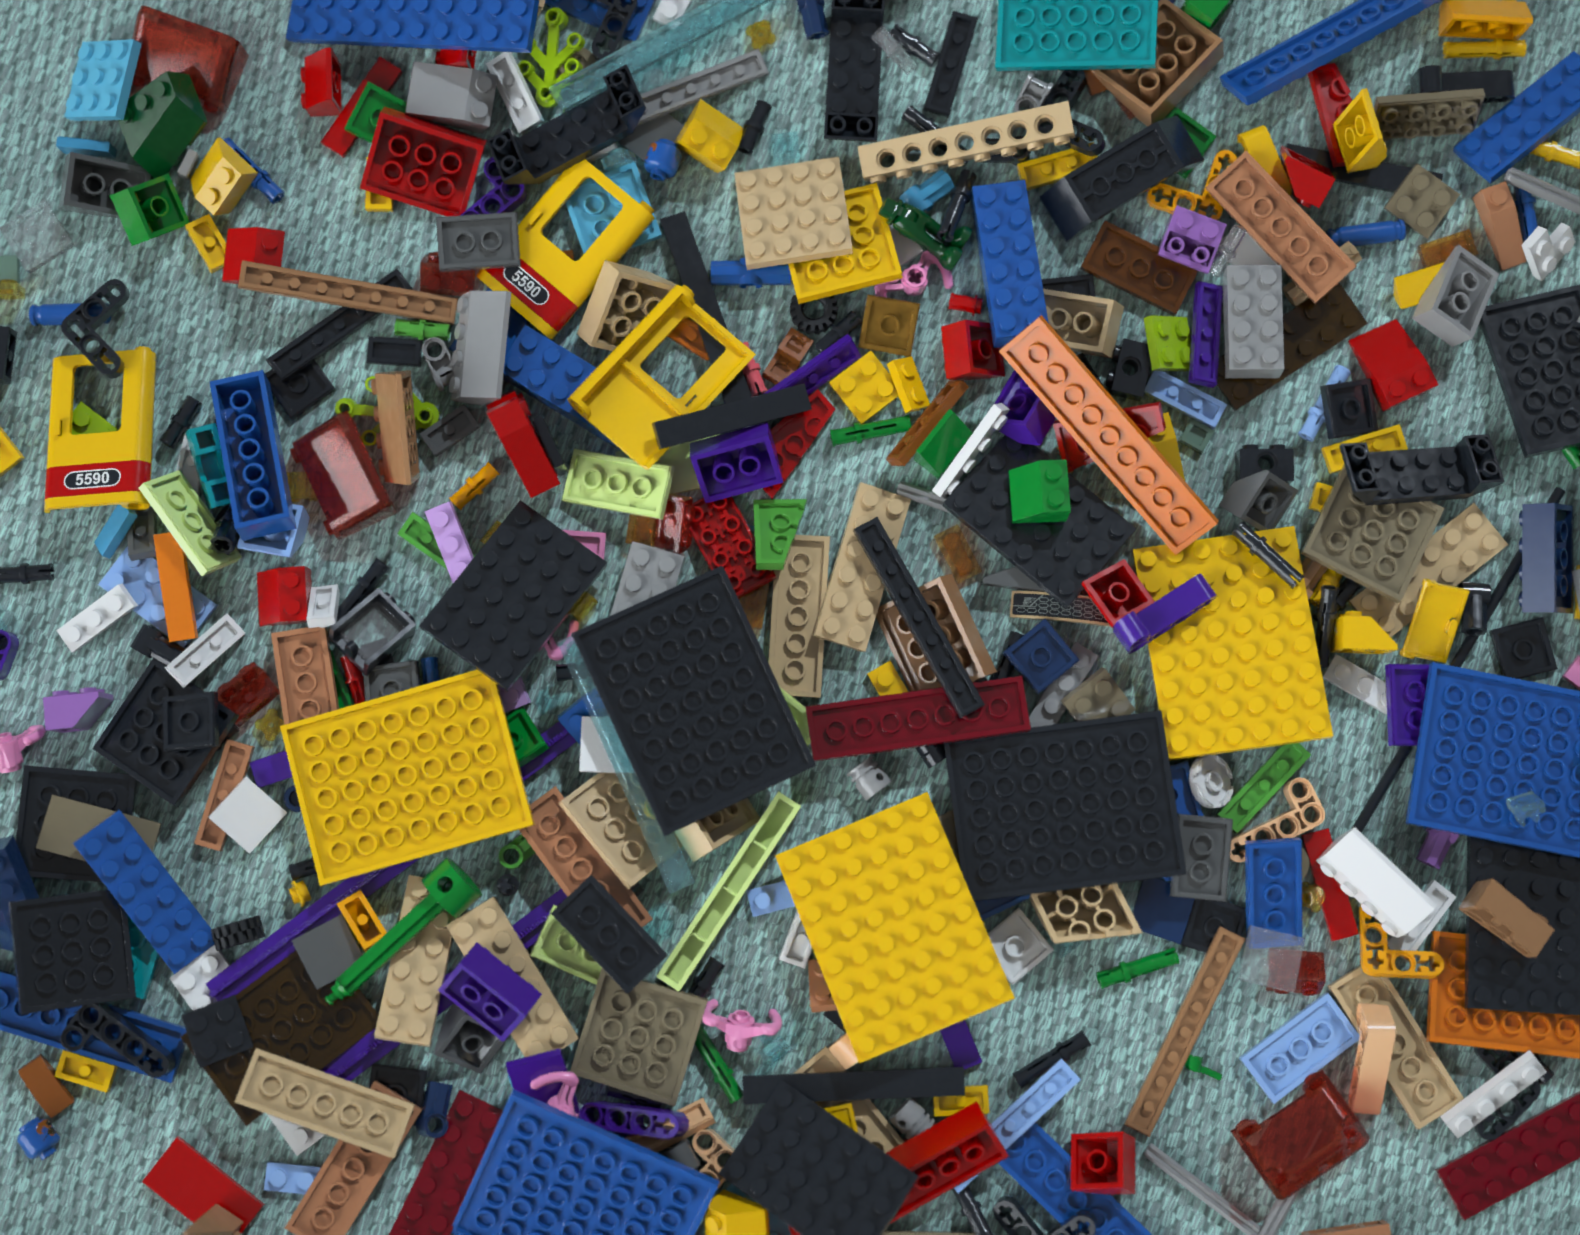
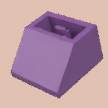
(1191, 239)
(74, 711)

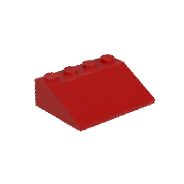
(422, 163)

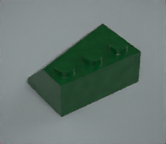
(162, 122)

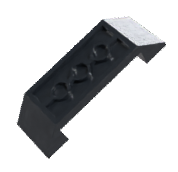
(853, 71)
(570, 135)
(1120, 175)
(1422, 473)

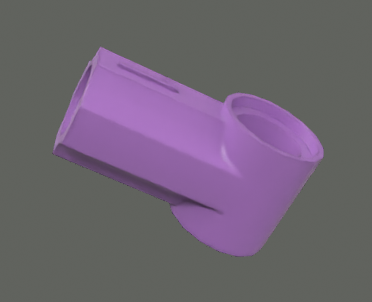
(1435, 847)

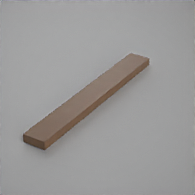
(347, 292)
(1184, 1031)

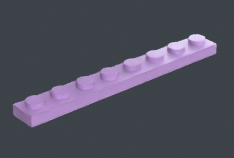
(457, 556)

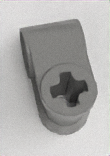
(1033, 93)
(440, 366)

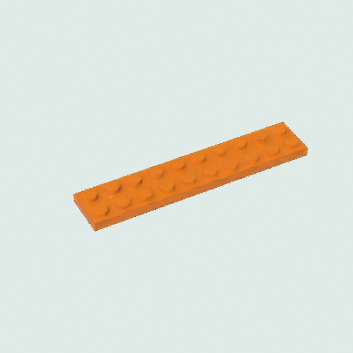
(1108, 435)

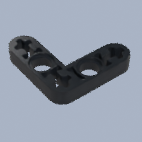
(614, 12)
(1090, 133)
(89, 324)
(1518, 1108)
(1025, 1220)

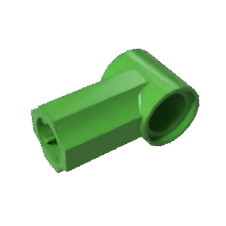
(522, 846)

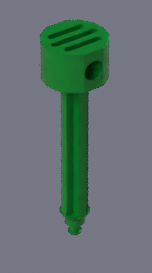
(449, 891)

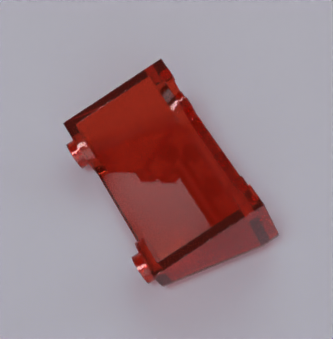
(181, 46)
(343, 476)
(1302, 1138)

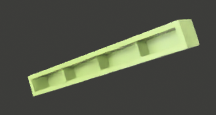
(728, 891)

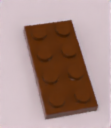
(1137, 268)

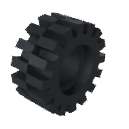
(814, 325)
(238, 933)

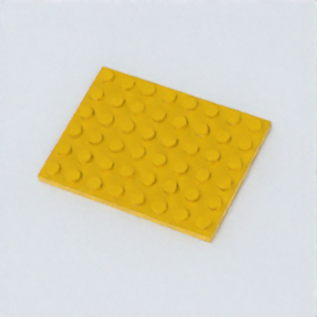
(1243, 664)
(406, 776)
(894, 927)

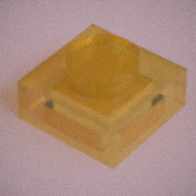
(11, 290)

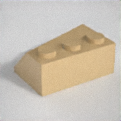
(620, 303)
(1085, 914)

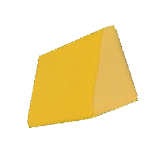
(1411, 286)

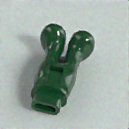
(914, 224)

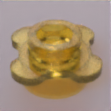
(760, 27)
(263, 724)
(1317, 896)

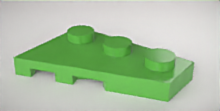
(775, 530)

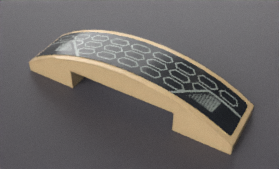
(1042, 606)

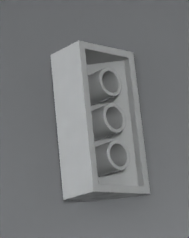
(480, 347)

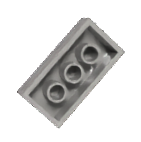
(1253, 321)
(647, 574)

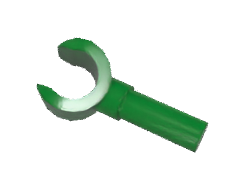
(1194, 1064)

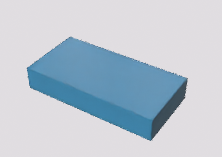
(86, 147)
(115, 530)

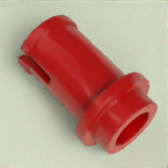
(965, 303)

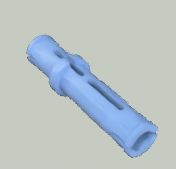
(1316, 413)

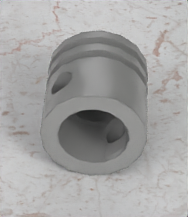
(869, 778)
(911, 1118)

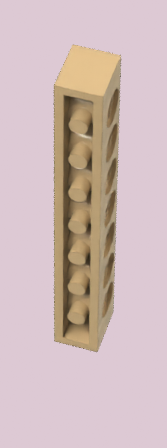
(1004, 125)

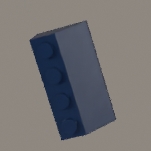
(1546, 558)
(14, 886)

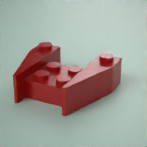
(522, 443)

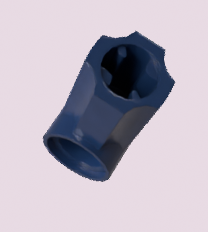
(813, 18)
(434, 1106)

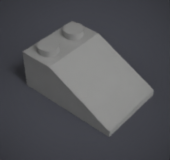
(451, 95)
(1456, 297)

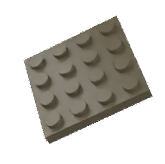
(1373, 542)
(639, 1038)

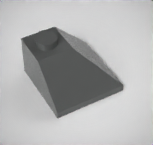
(1259, 499)
(466, 1041)

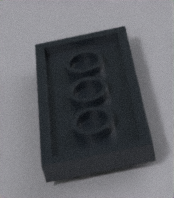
(609, 934)

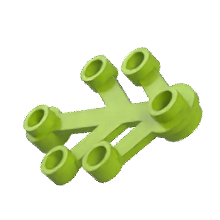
(552, 60)
(368, 410)

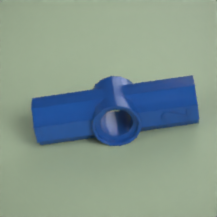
(737, 274)

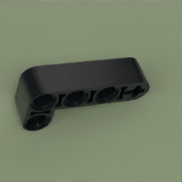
(1496, 83)
(123, 1044)

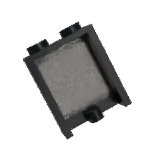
(372, 630)

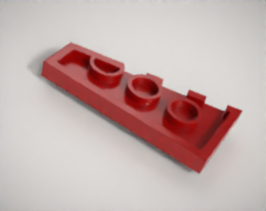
(1331, 99)
(1147, 417)
(796, 434)

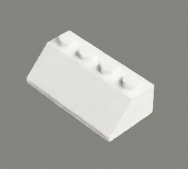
(1375, 883)

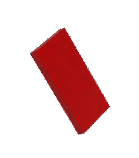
(728, 541)
(196, 1184)

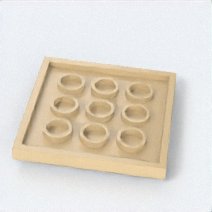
(793, 213)
(610, 826)

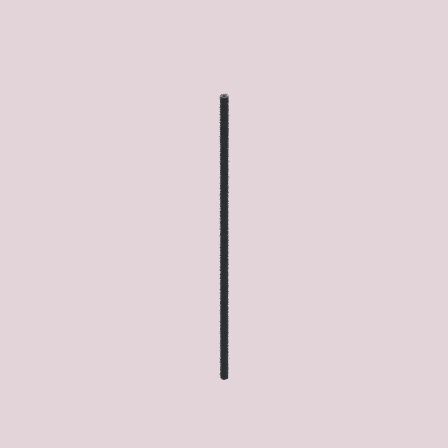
(1457, 661)

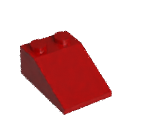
(1393, 365)

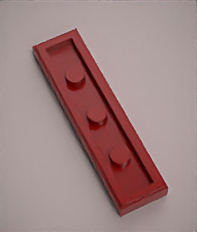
(382, 75)
(1336, 905)

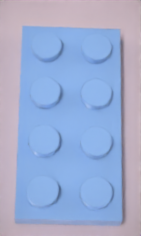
(144, 586)
(1300, 1047)

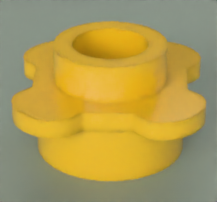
(299, 893)

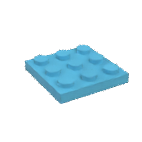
(102, 80)
(595, 208)

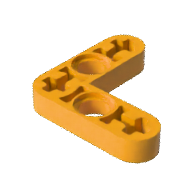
(1206, 199)
(1387, 957)

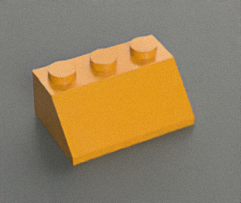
(1484, 19)

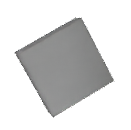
(188, 164)

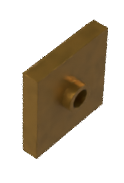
(889, 325)

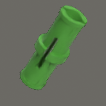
(422, 329)

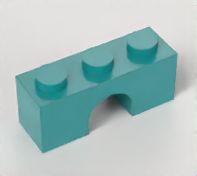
(209, 464)

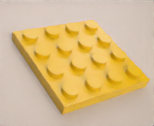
(873, 255)

